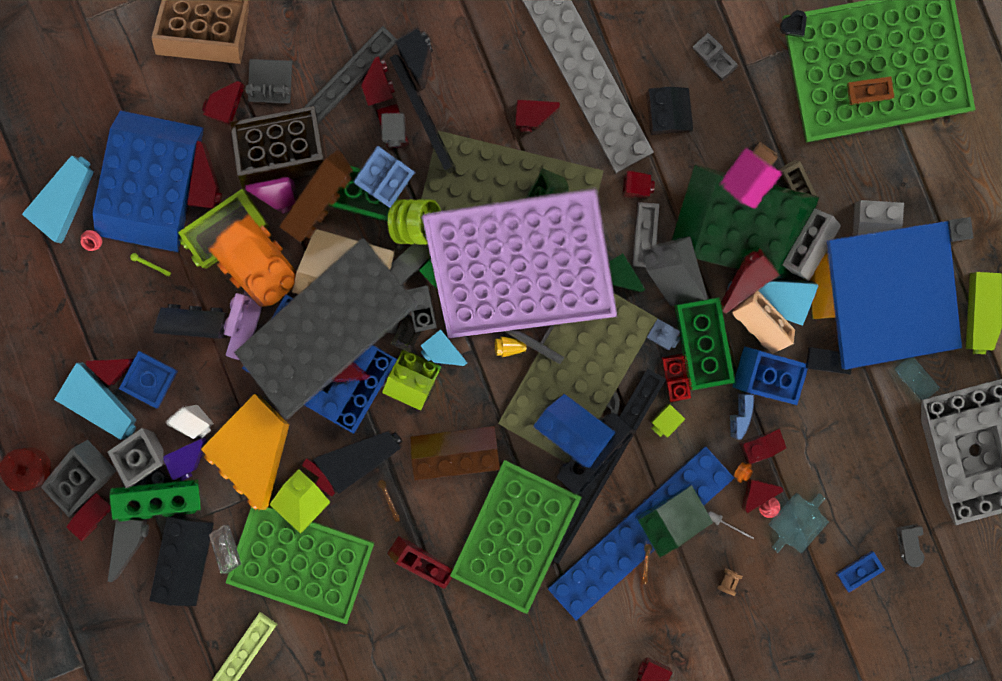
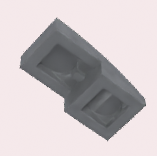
(715, 57)

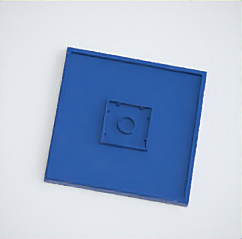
(894, 294)

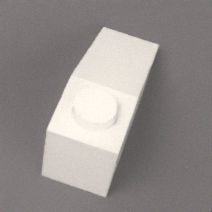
(192, 422)

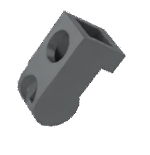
(909, 544)

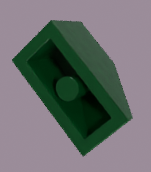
(624, 275)

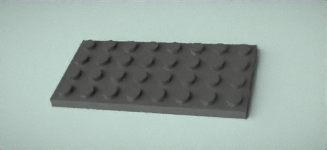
(325, 328)

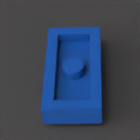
(860, 571)

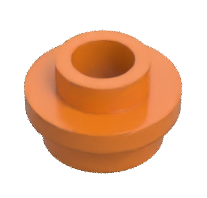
(743, 472)

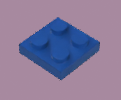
(148, 379)

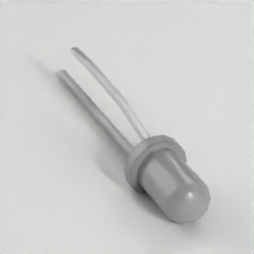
(718, 518)

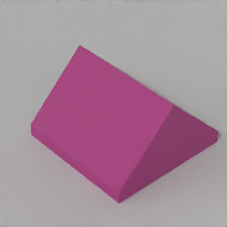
(750, 178)

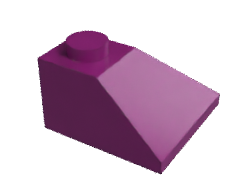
(277, 193)

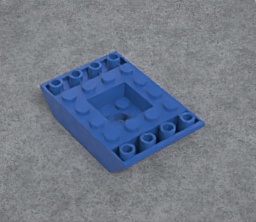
(350, 400)

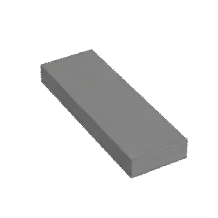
(645, 230)

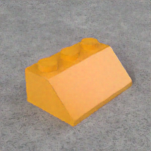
(823, 302)

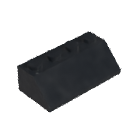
(181, 561)

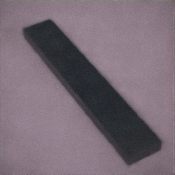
(423, 114)

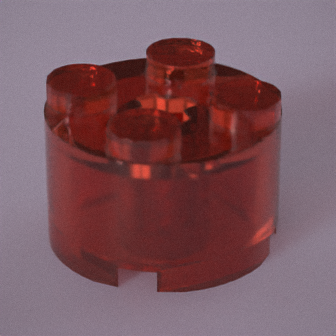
(13, 467)

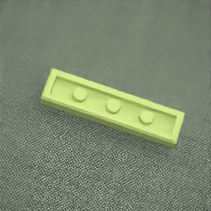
(246, 649)

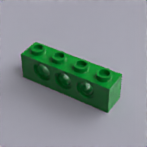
(144, 493)

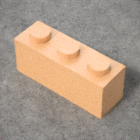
(765, 322)

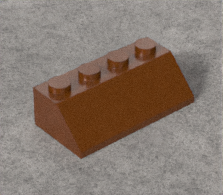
(317, 196)
(454, 453)

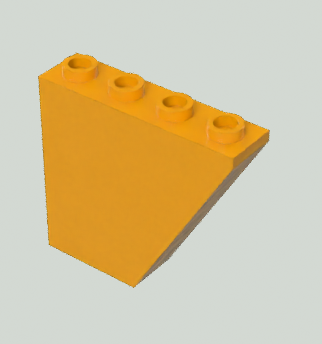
(250, 450)

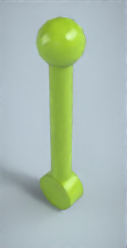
(134, 257)

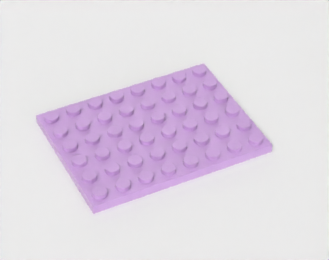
(521, 264)

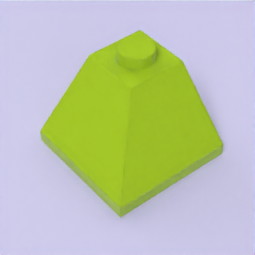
(299, 501)

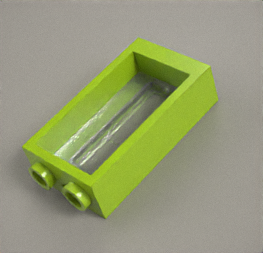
(205, 230)

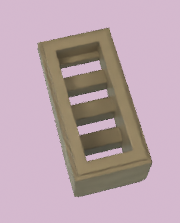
(800, 172)

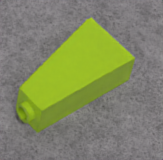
(984, 311)

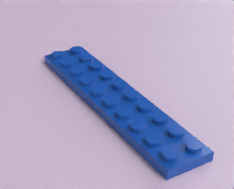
(624, 545)

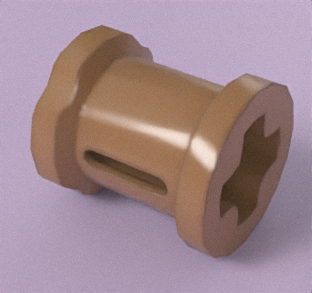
(730, 582)

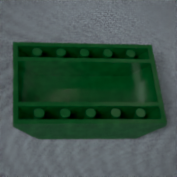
(729, 230)

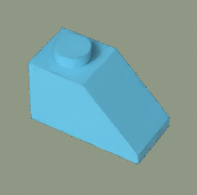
(441, 350)

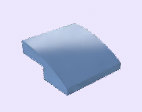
(383, 176)
(740, 422)

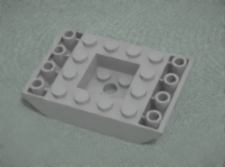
(952, 424)

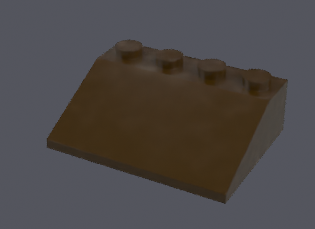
(277, 146)

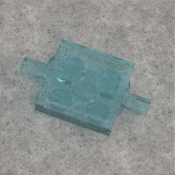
(798, 523)

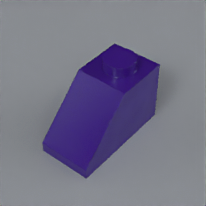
(184, 460)

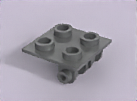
(269, 81)

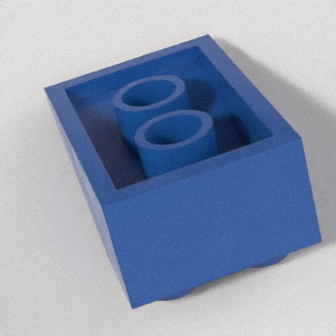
(770, 376)

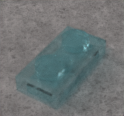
(917, 378)

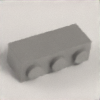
(811, 244)

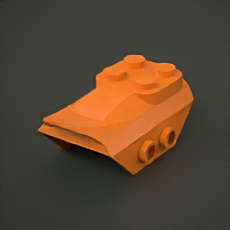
(254, 261)

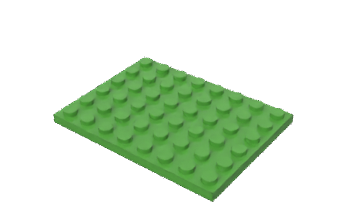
(874, 39)

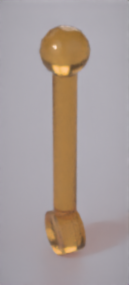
(382, 484)
(648, 548)

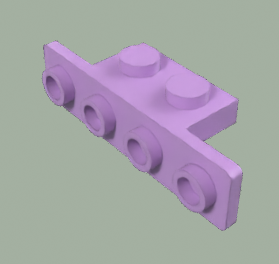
(241, 322)

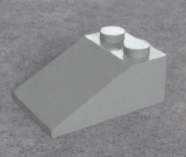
(877, 216)

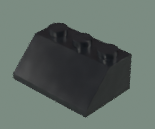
(416, 53)
(191, 322)

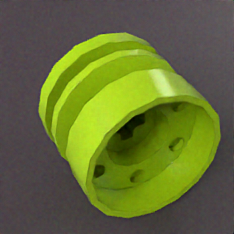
(406, 220)

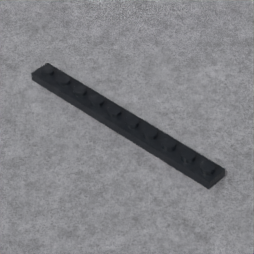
(632, 414)

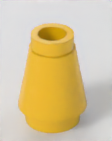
(508, 346)

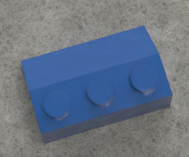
(574, 430)

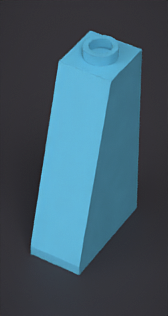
(59, 200)
(790, 297)
(95, 402)

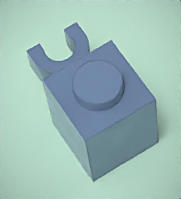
(664, 335)

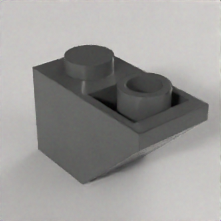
(423, 313)

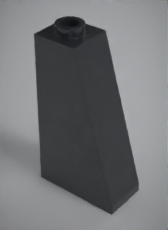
(355, 460)

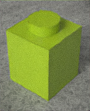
(666, 421)

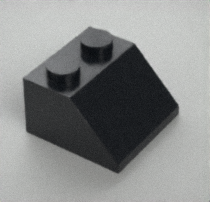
(669, 110)

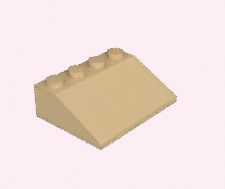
(323, 252)

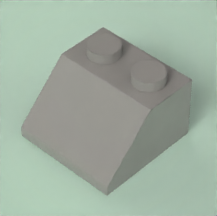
(137, 456)

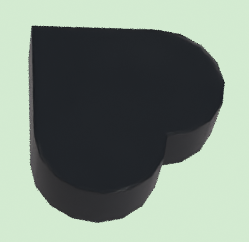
(794, 24)

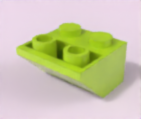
(411, 379)

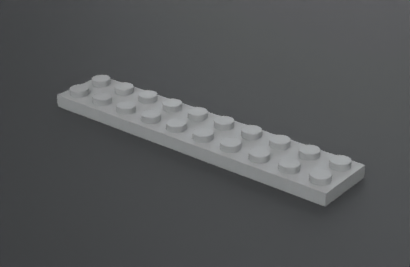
(590, 81)

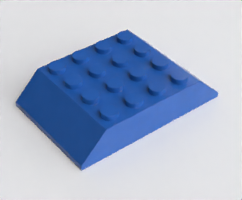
(146, 181)

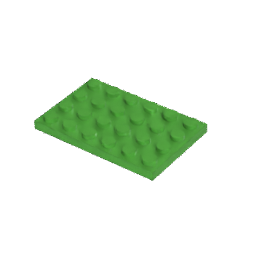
(516, 536)
(305, 570)

